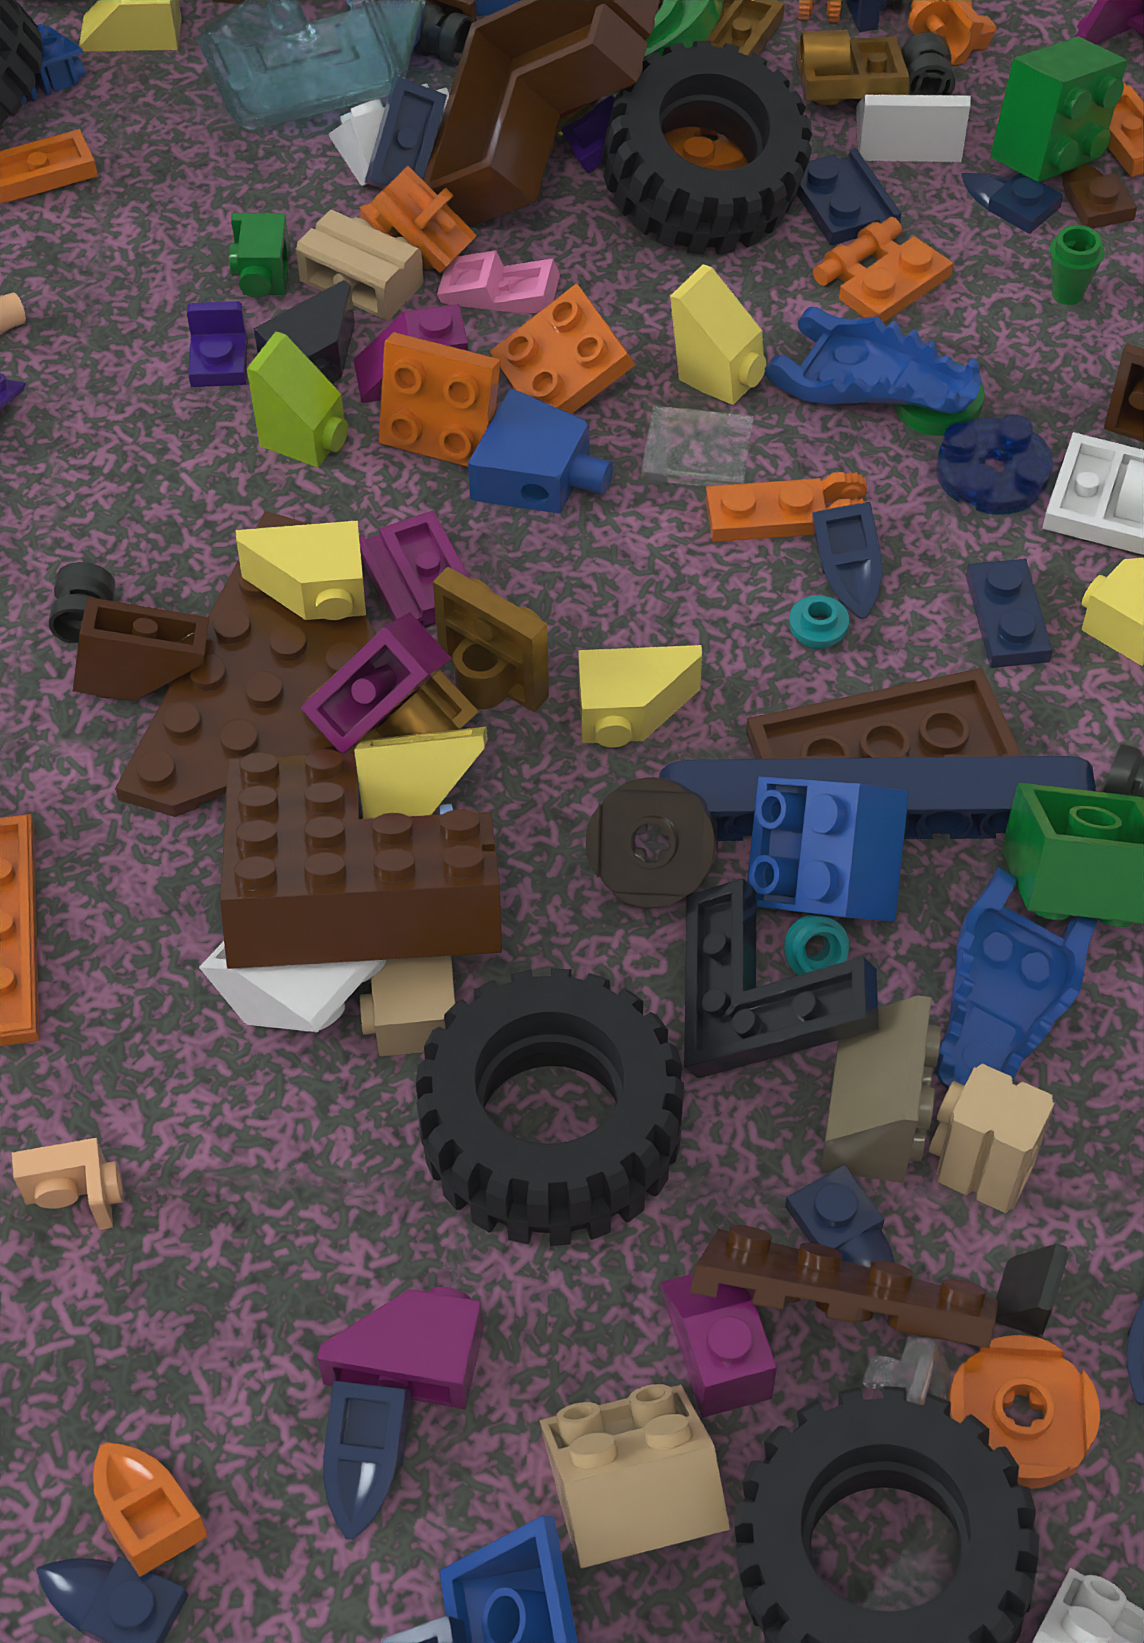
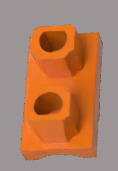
(955, 23)
(422, 219)

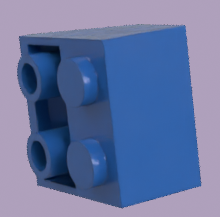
(827, 847)

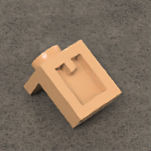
(62, 1172)

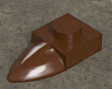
(1098, 197)

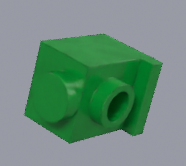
(260, 253)

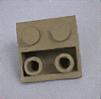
(883, 1094)

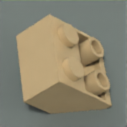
(634, 1474)

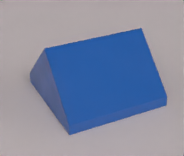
(512, 1589)

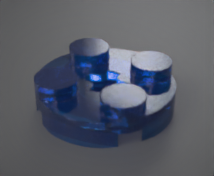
(1008, 440)

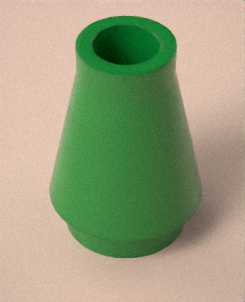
(1074, 261)

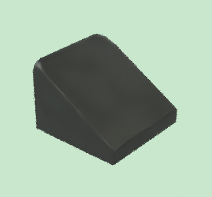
(1031, 1288)

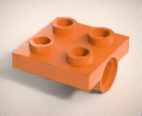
(563, 353)
(436, 398)

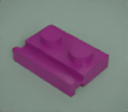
(406, 562)

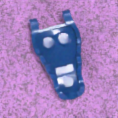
(873, 364)
(1008, 984)

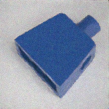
(534, 457)

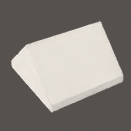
(912, 127)

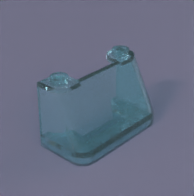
(284, 69)

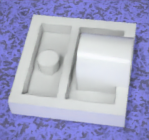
(1100, 494)

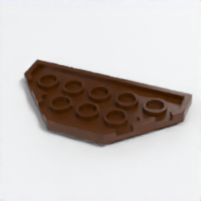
(243, 697)

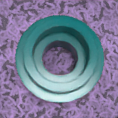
(814, 632)
(834, 949)

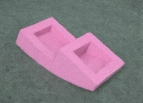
(486, 283)

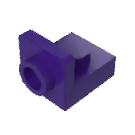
(588, 134)
(217, 344)

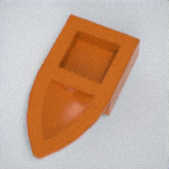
(144, 1507)

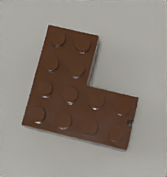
(514, 85)
(330, 887)

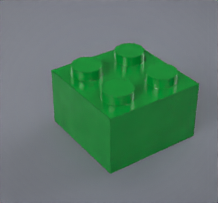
(1058, 108)
(1077, 853)

